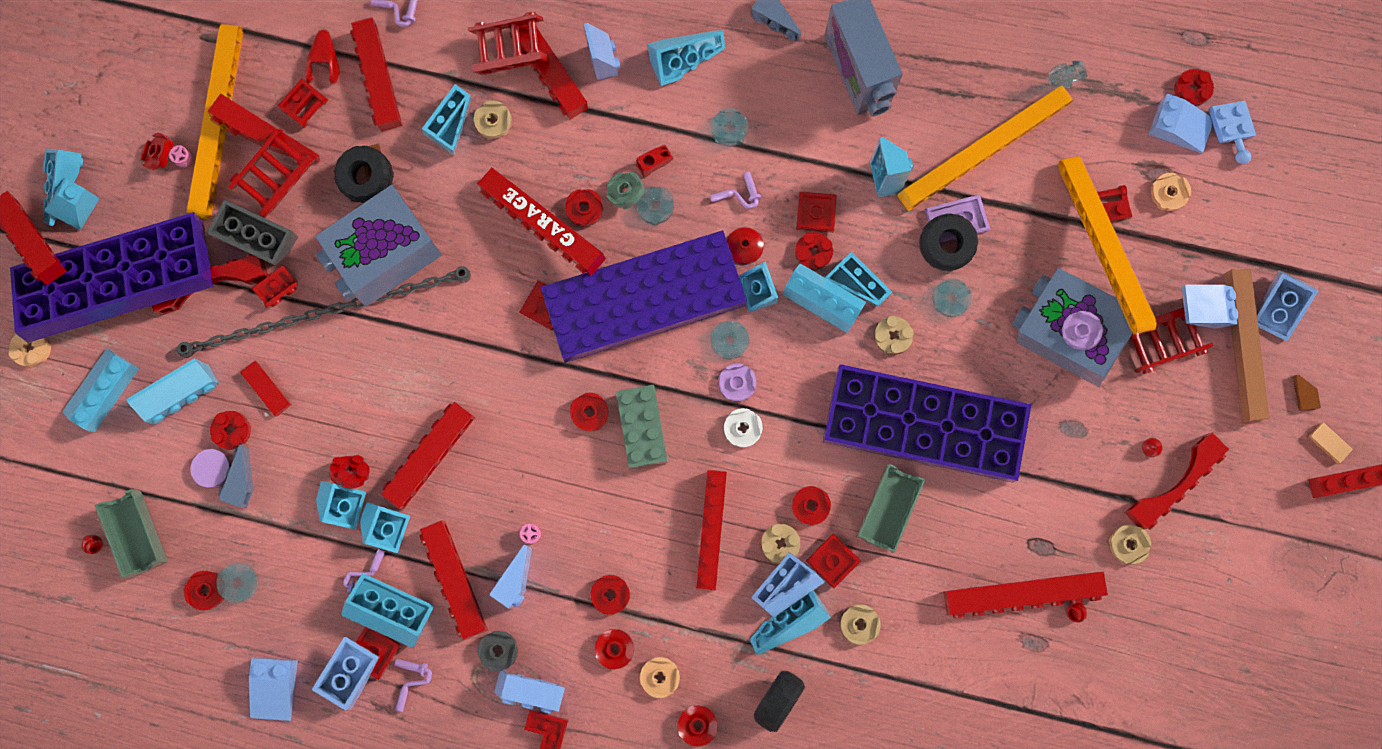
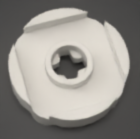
(749, 419)

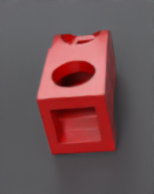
(653, 160)

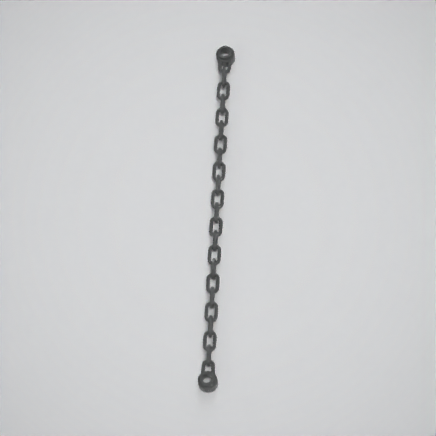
(190, 348)

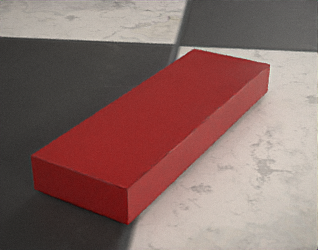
(265, 388)

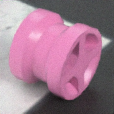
(178, 152)
(526, 533)

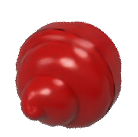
(1152, 447)
(92, 544)
(1076, 612)

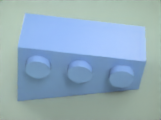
(786, 585)
(529, 692)

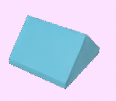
(758, 287)

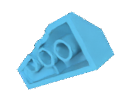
(678, 55)
(57, 166)
(791, 623)

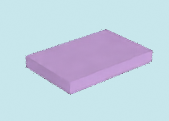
(969, 208)

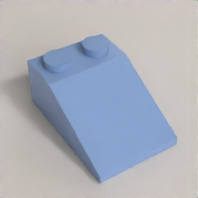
(601, 52)
(1181, 123)
(1210, 305)
(1284, 305)
(513, 582)
(346, 674)
(272, 688)

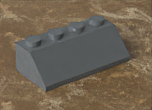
(252, 233)

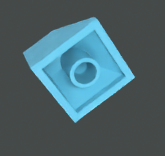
(72, 204)
(339, 505)
(383, 527)

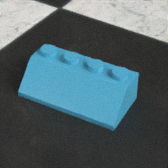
(889, 168)
(823, 298)
(100, 390)
(173, 391)
(387, 610)

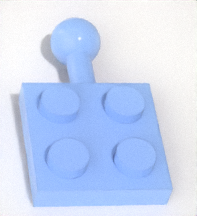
(1234, 124)

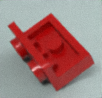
(275, 286)

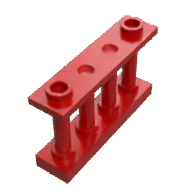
(519, 59)
(279, 190)
(1168, 320)

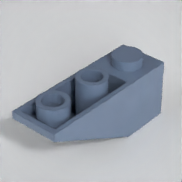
(776, 17)
(239, 483)

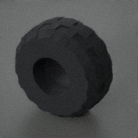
(351, 162)
(966, 238)
(779, 701)

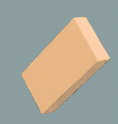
(1330, 443)

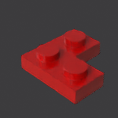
(549, 726)

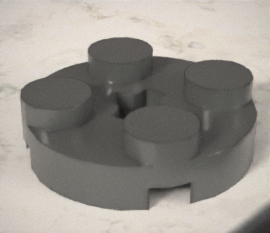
(508, 645)

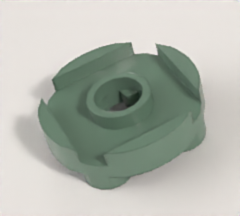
(631, 196)

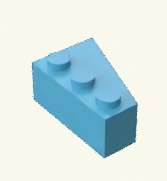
(448, 119)
(859, 280)

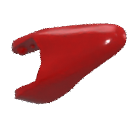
(323, 52)

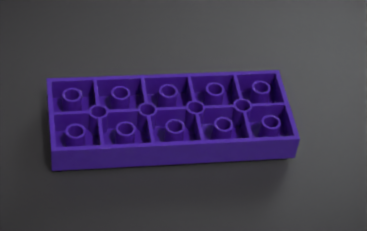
(113, 278)
(644, 296)
(927, 423)

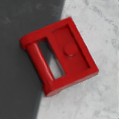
(298, 99)
(1118, 209)

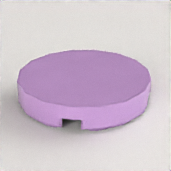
(1082, 330)
(737, 382)
(210, 468)

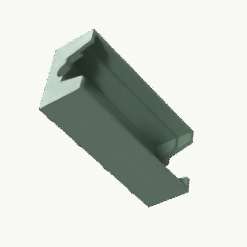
(641, 426)
(890, 508)
(131, 534)

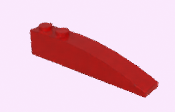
(251, 127)

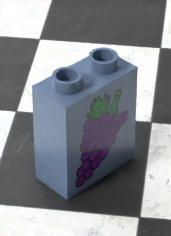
(863, 56)
(376, 247)
(1042, 326)

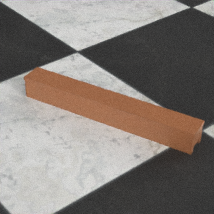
(1248, 348)

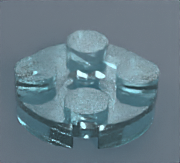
(1067, 75)
(732, 137)
(655, 195)
(960, 292)
(723, 348)
(243, 592)

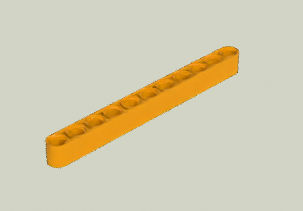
(213, 136)
(985, 148)
(1107, 245)

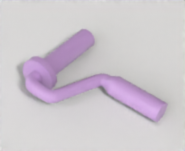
(408, 19)
(753, 199)
(374, 567)
(422, 669)

